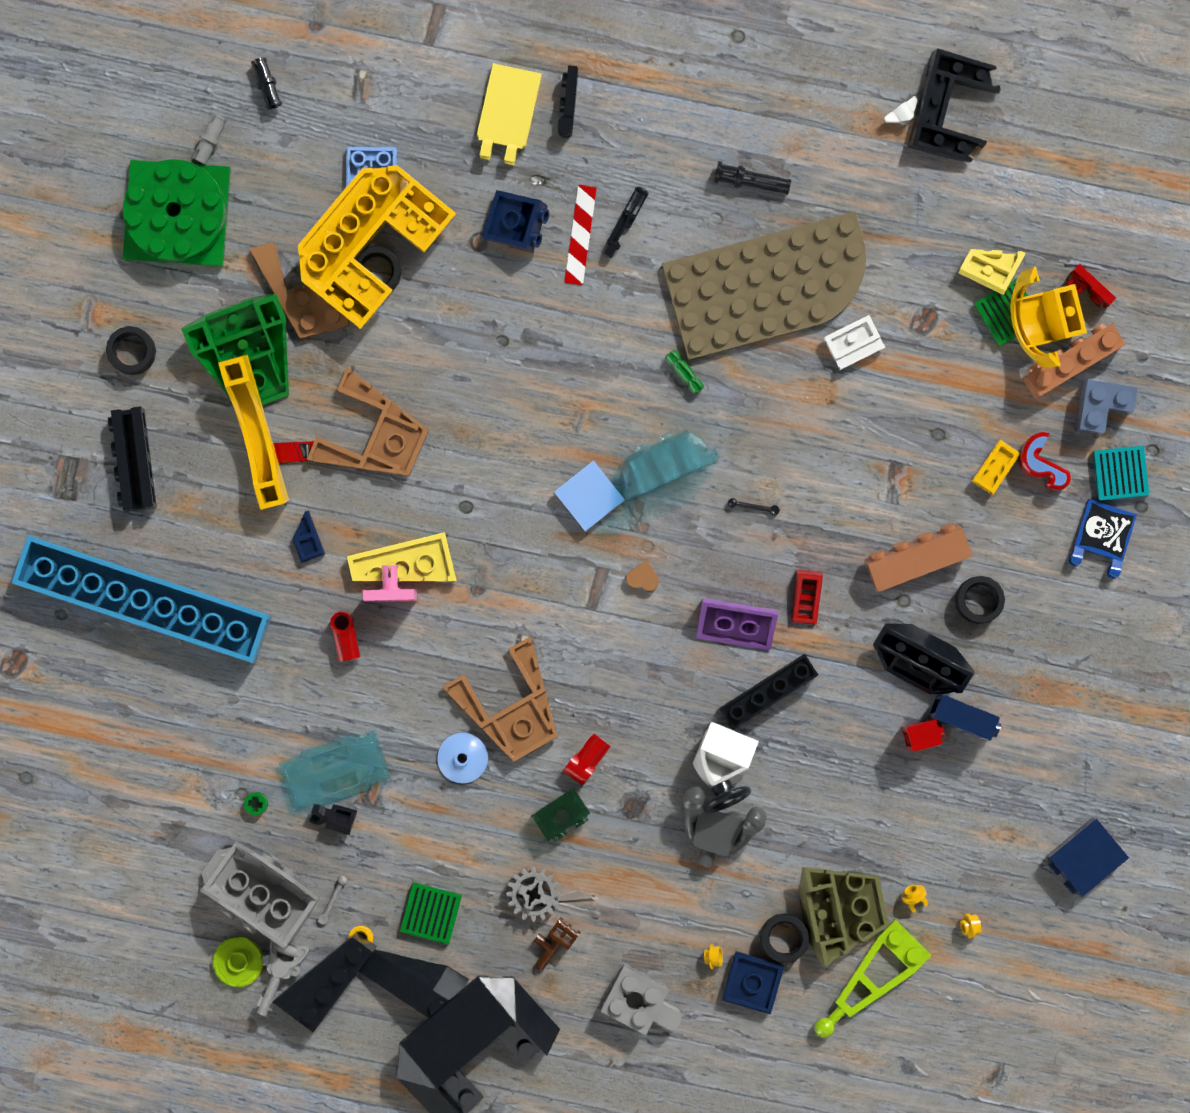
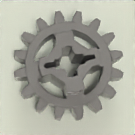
(544, 898)

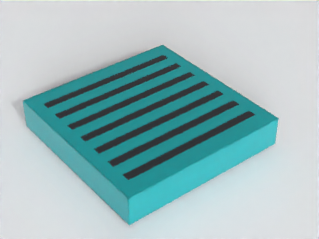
(1121, 473)

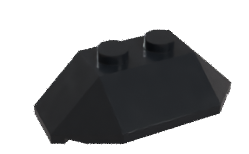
(922, 659)

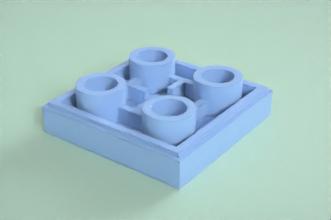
(368, 158)
(589, 496)

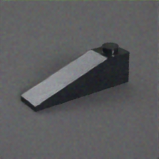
(414, 981)

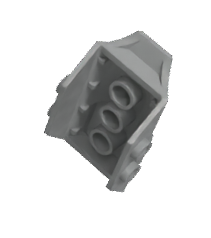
(258, 893)

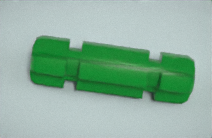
(684, 372)

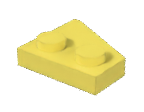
(991, 268)

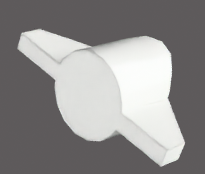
(902, 113)

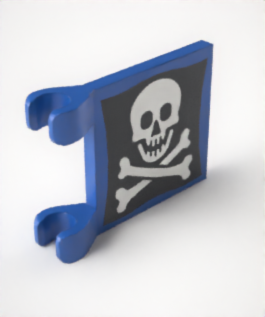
(1104, 532)

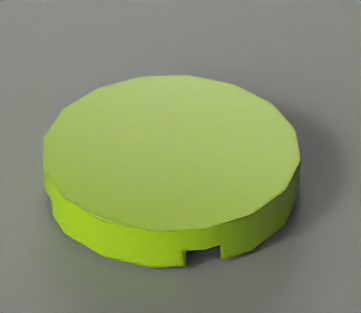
(238, 961)

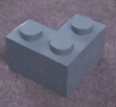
(1100, 398)

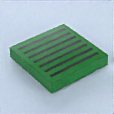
(996, 314)
(431, 913)

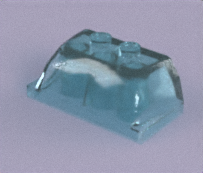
(664, 463)

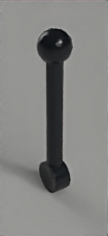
(774, 510)

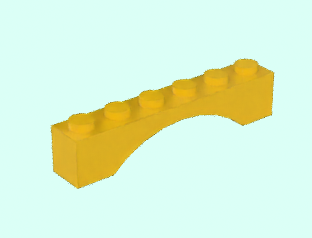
(261, 452)

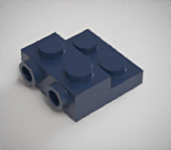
(516, 221)

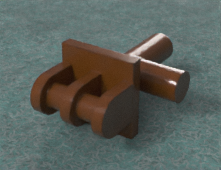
(559, 939)

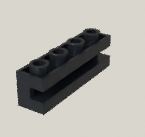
(133, 459)
(768, 691)

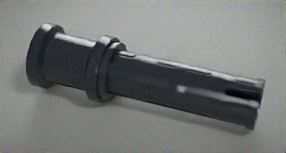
(782, 185)

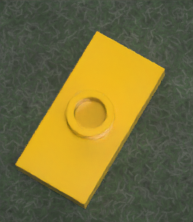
(995, 467)

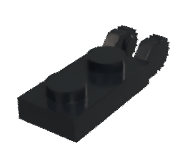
(567, 103)

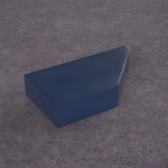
(307, 539)

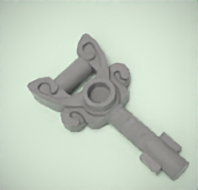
(279, 970)

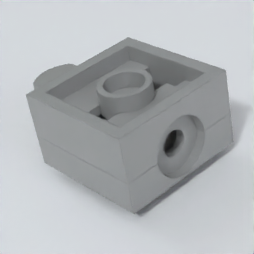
(640, 1002)

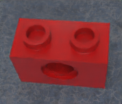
(923, 735)

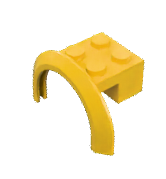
(1044, 317)

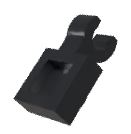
(337, 818)

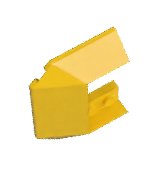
(352, 223)

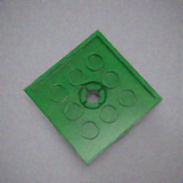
(189, 238)

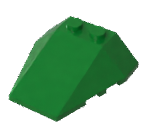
(245, 328)

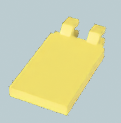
(508, 110)

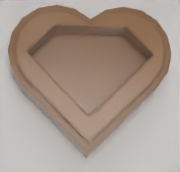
(643, 576)

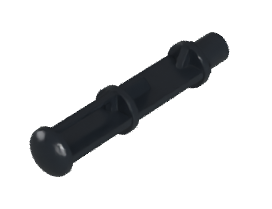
(625, 221)

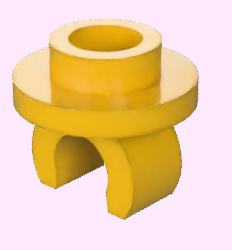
(913, 895)

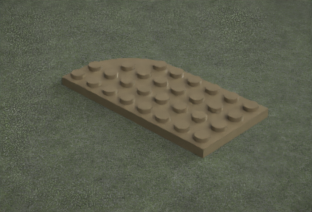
(766, 285)

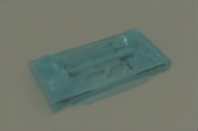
(335, 770)

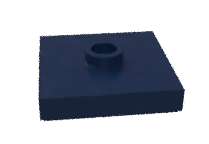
(753, 982)

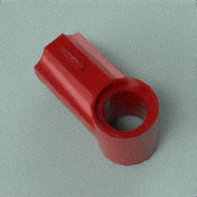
(345, 639)
(584, 763)

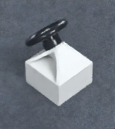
(723, 762)

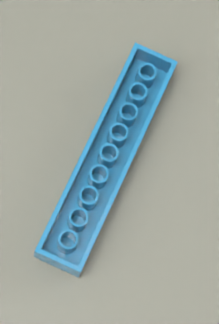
(141, 599)

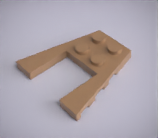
(304, 308)
(393, 443)
(522, 725)

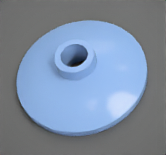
(476, 758)

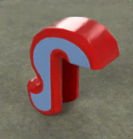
(1038, 467)

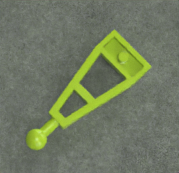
(904, 947)

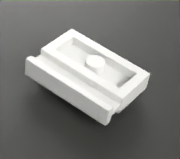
(854, 342)

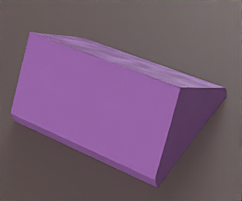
(736, 624)

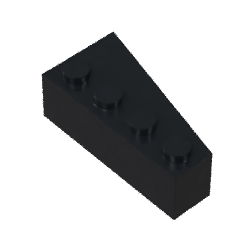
(318, 990)

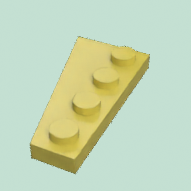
(417, 560)

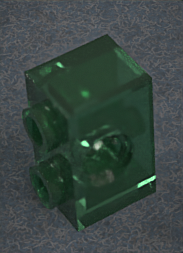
(546, 819)

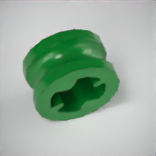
(261, 798)

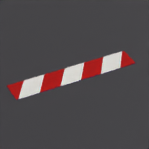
(580, 235)

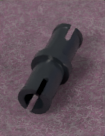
(266, 83)

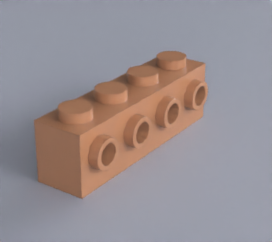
(1075, 360)
(917, 557)

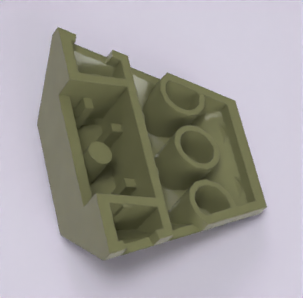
(840, 910)

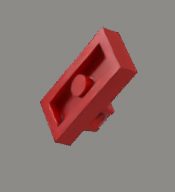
(1085, 280)

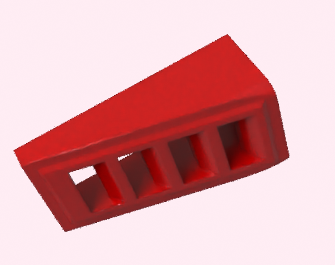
(811, 575)

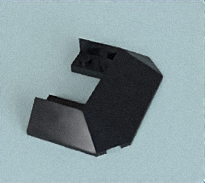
(463, 1028)

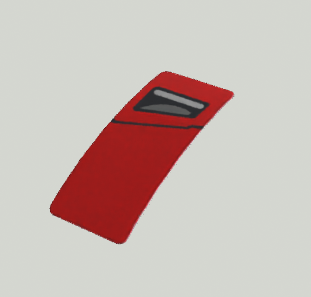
(293, 451)

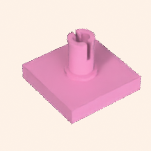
(390, 590)

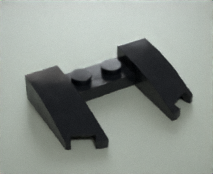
(928, 131)

